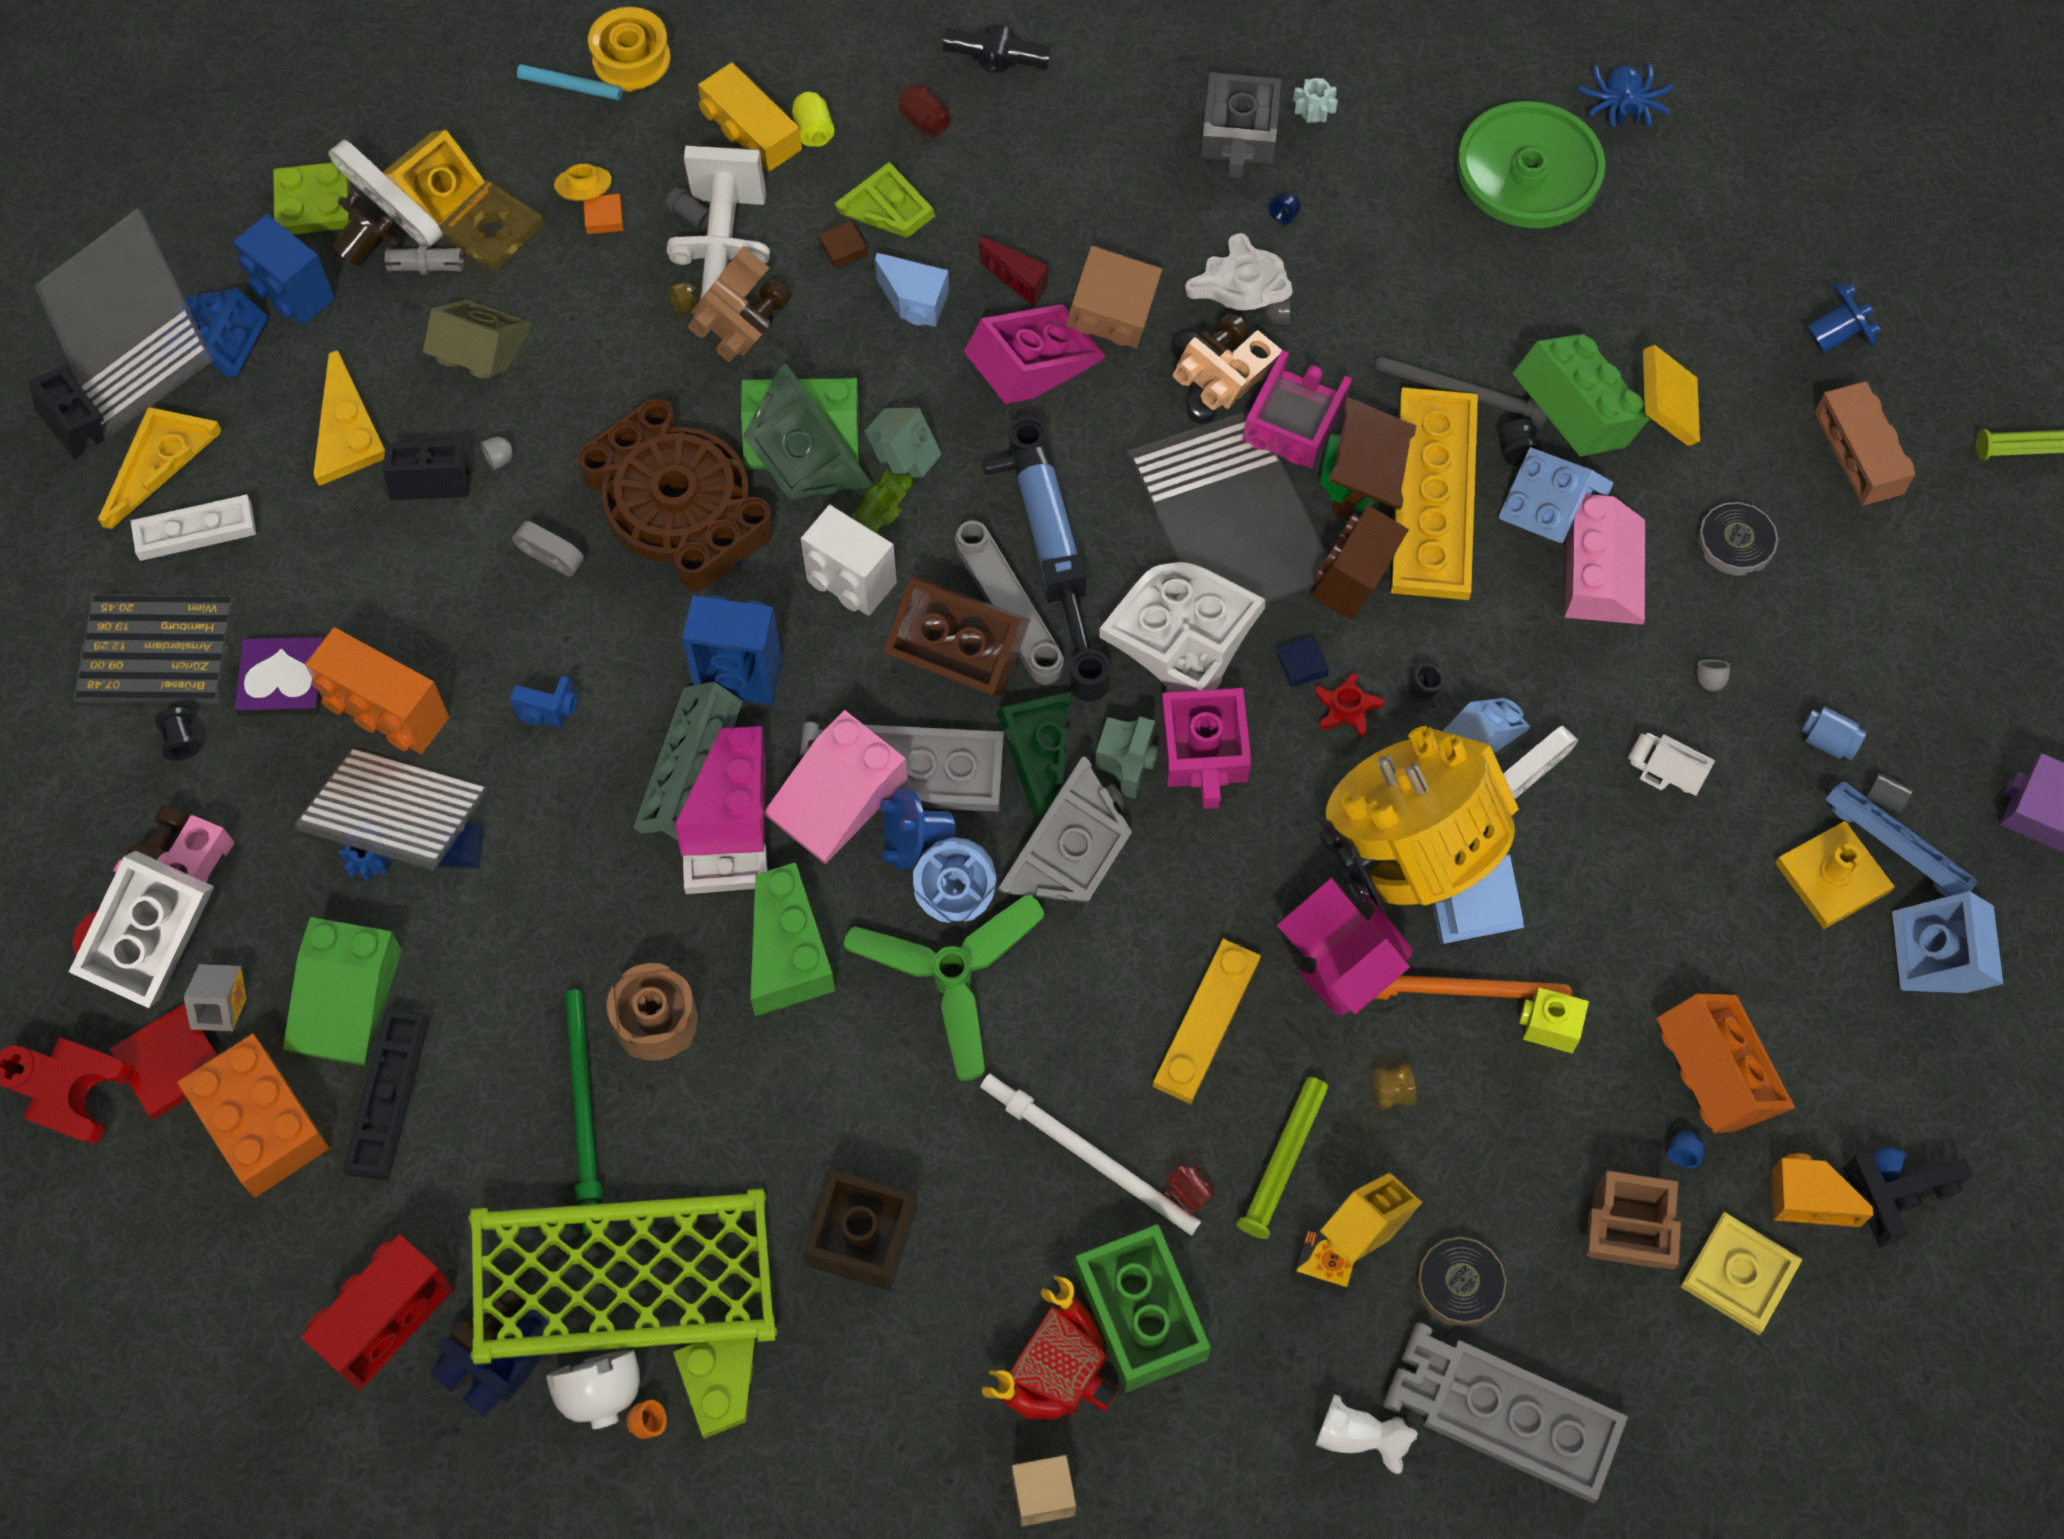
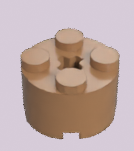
(630, 1007)

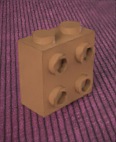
(1113, 297)

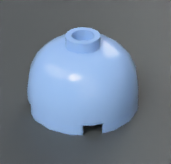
(954, 880)

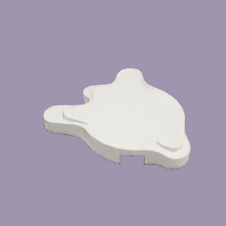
(1243, 279)

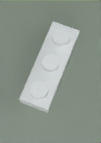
(193, 527)

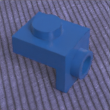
(540, 707)

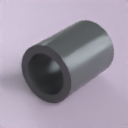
(1889, 793)

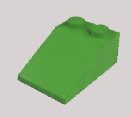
(340, 990)

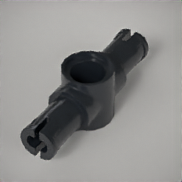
(996, 48)

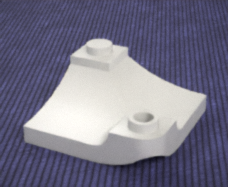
(1183, 624)

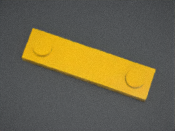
(1206, 1021)

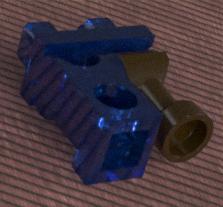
(501, 1376)

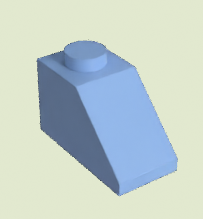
(913, 288)

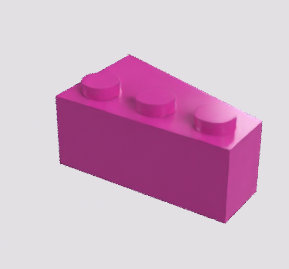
(728, 797)

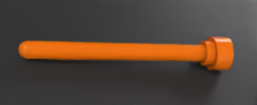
(1469, 987)

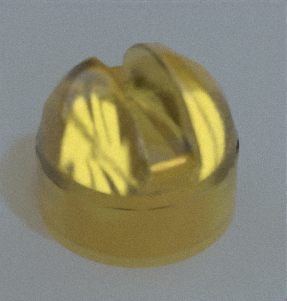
(682, 298)

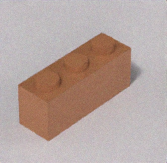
(1865, 443)

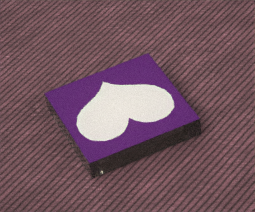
(276, 678)

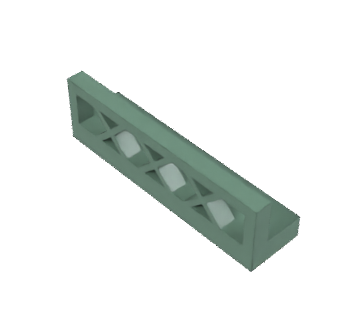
(701, 725)

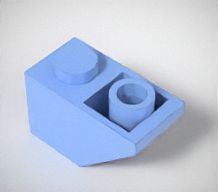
(1490, 722)

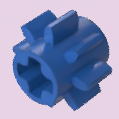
(363, 861)

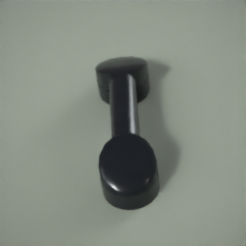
(1199, 411)

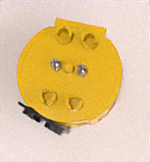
(1420, 819)

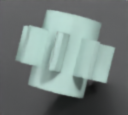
(1315, 100)

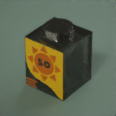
(1324, 1269)

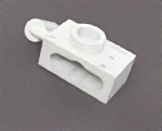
(1671, 762)

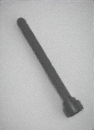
(1528, 409)

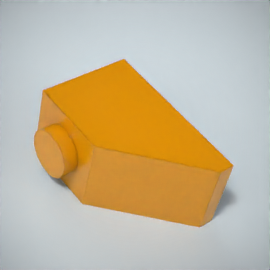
(1815, 1194)

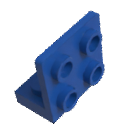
(228, 326)

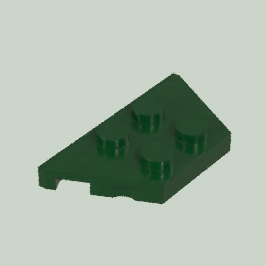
(800, 443)

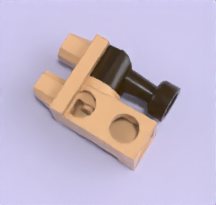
(1219, 371)

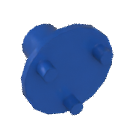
(1843, 321)
(911, 829)

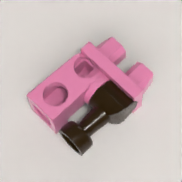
(195, 849)

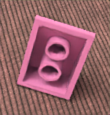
(837, 787)

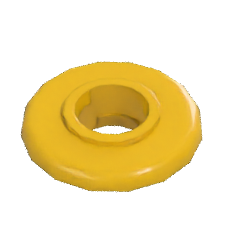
(582, 182)

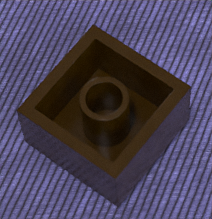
(860, 1230)

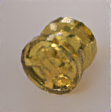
(1394, 1087)

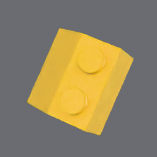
(436, 175)

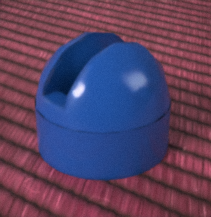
(1686, 1149)
(1889, 1162)

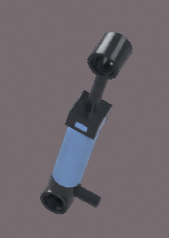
(1060, 564)

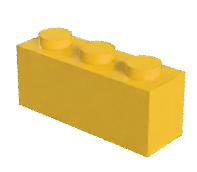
(749, 116)
(1370, 1217)

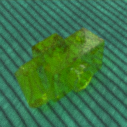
(881, 501)

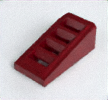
(1014, 269)

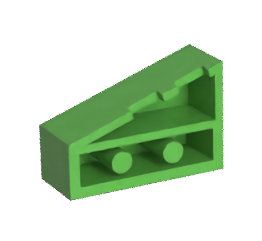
(787, 946)

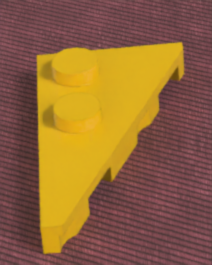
(345, 431)

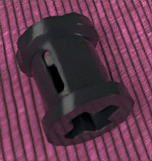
(177, 734)

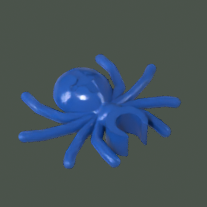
(1627, 94)

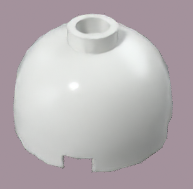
(596, 1388)

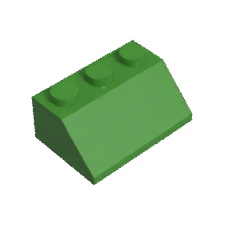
(834, 397)

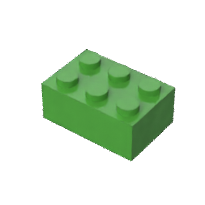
(1582, 394)
(1142, 1308)

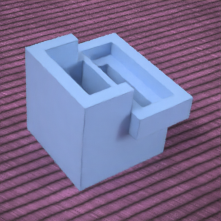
(1482, 909)

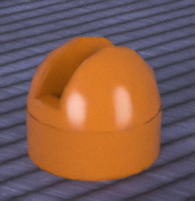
(651, 1423)

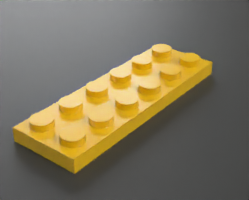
(1437, 495)

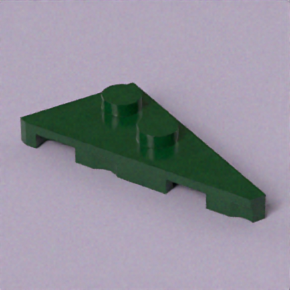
(1037, 742)

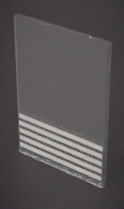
(123, 322)
(1230, 508)

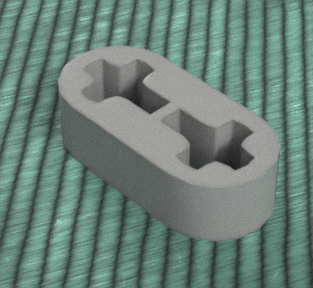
(548, 548)

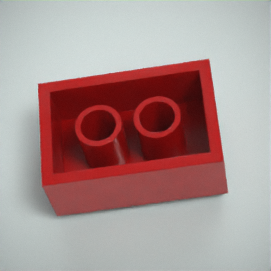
(377, 1311)

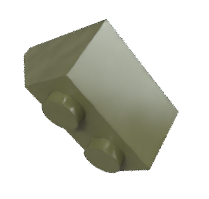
(474, 337)

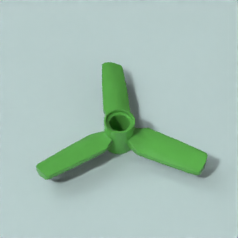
(976, 953)

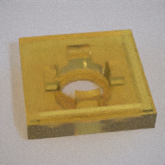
(487, 206)

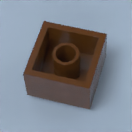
(1357, 561)

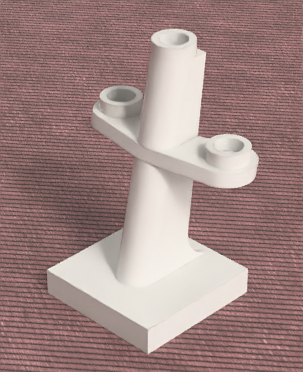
(724, 179)

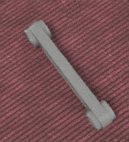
(1003, 590)

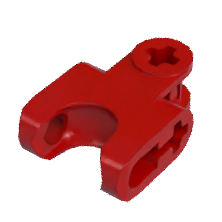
(61, 1085)

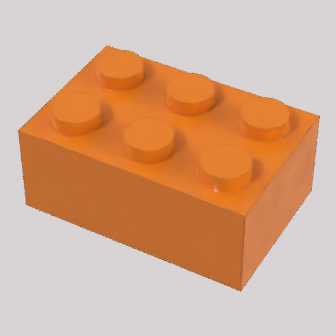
(377, 691)
(253, 1115)

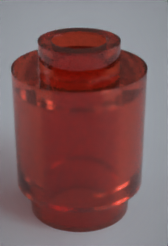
(924, 110)

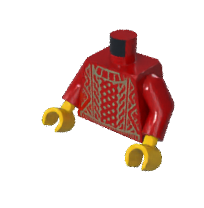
(1058, 1363)

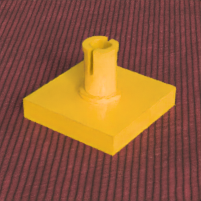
(1834, 875)

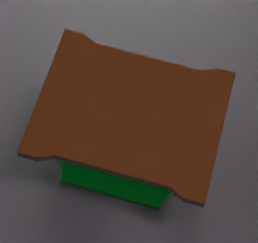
(1366, 459)

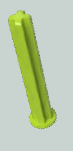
(2018, 443)
(1283, 1159)

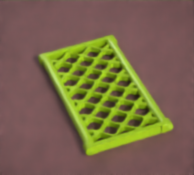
(481, 1220)

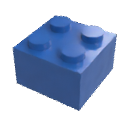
(283, 270)

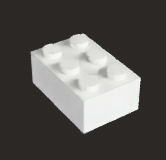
(141, 929)

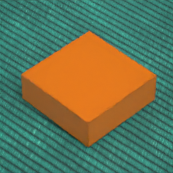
(603, 214)

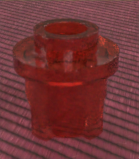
(1189, 1188)

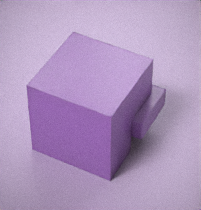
(2038, 802)

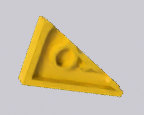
(157, 452)

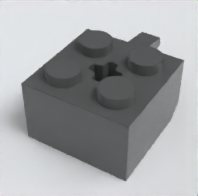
(1241, 120)

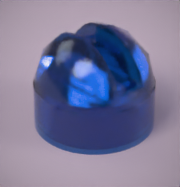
(1279, 203)

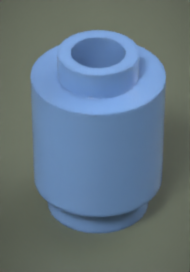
(1833, 733)

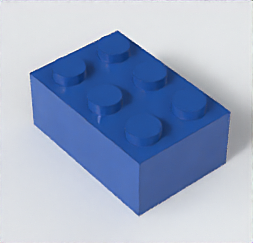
(734, 647)

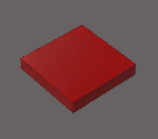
(162, 1057)

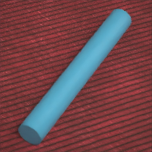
(569, 82)

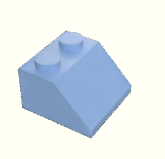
(1948, 945)

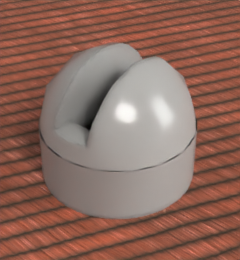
(497, 452)
(1713, 674)

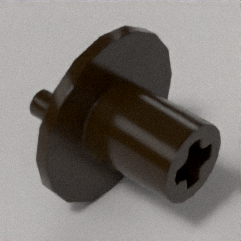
(362, 231)

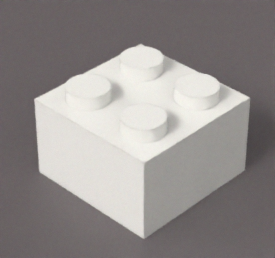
(848, 561)

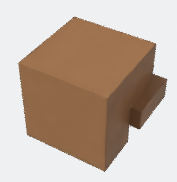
(1634, 1221)

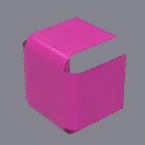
(1351, 954)

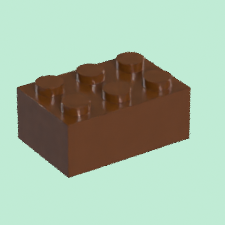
(956, 636)

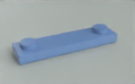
(1855, 807)

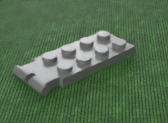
(943, 765)
(1508, 1413)

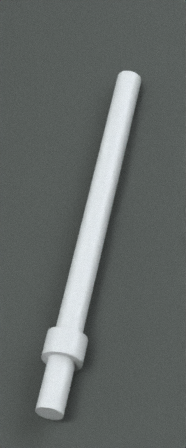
(1021, 1106)

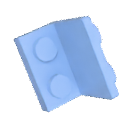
(1549, 494)

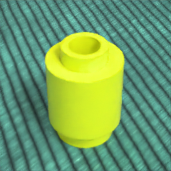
(813, 119)

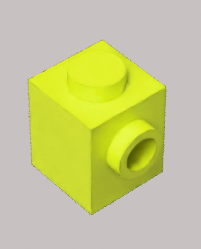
(1554, 1019)

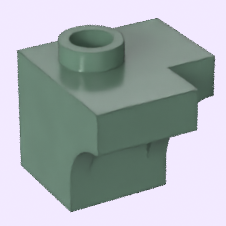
(903, 441)
(1127, 751)

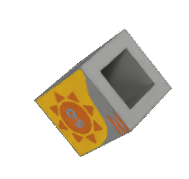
(215, 997)

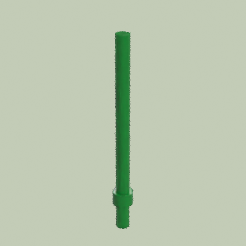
(588, 1190)

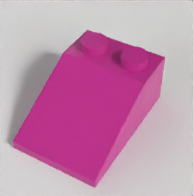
(1030, 352)

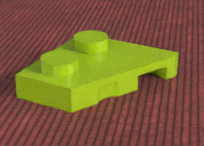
(887, 203)
(717, 1381)

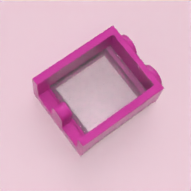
(1294, 413)

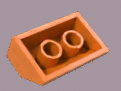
(1723, 1062)

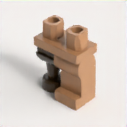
(730, 314)

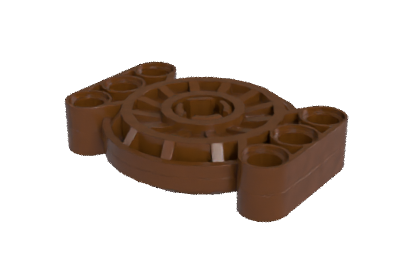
(682, 527)

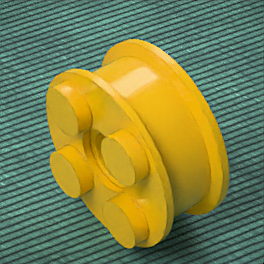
(629, 48)

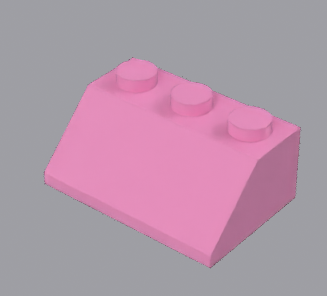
(1605, 562)

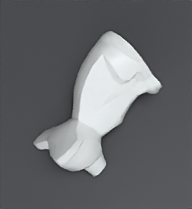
(1358, 1431)

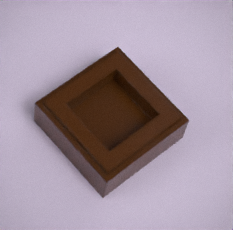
(842, 244)

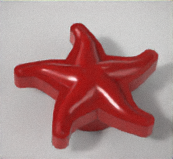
(1347, 705)

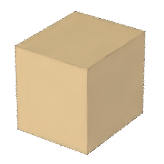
(1043, 1490)

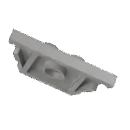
(1071, 843)

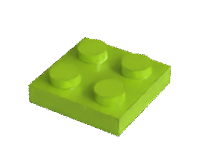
(308, 198)

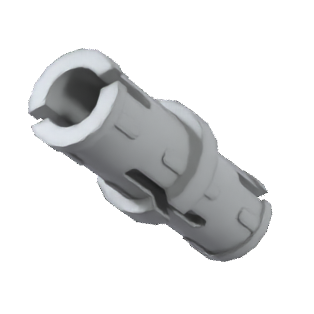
(424, 259)

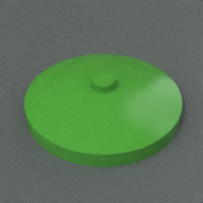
(1531, 164)

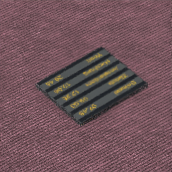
(154, 649)

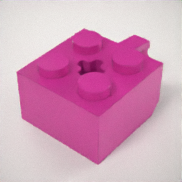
(1205, 740)

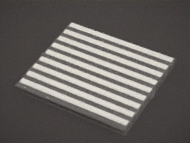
(391, 808)

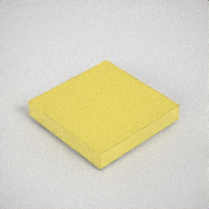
(1741, 1273)

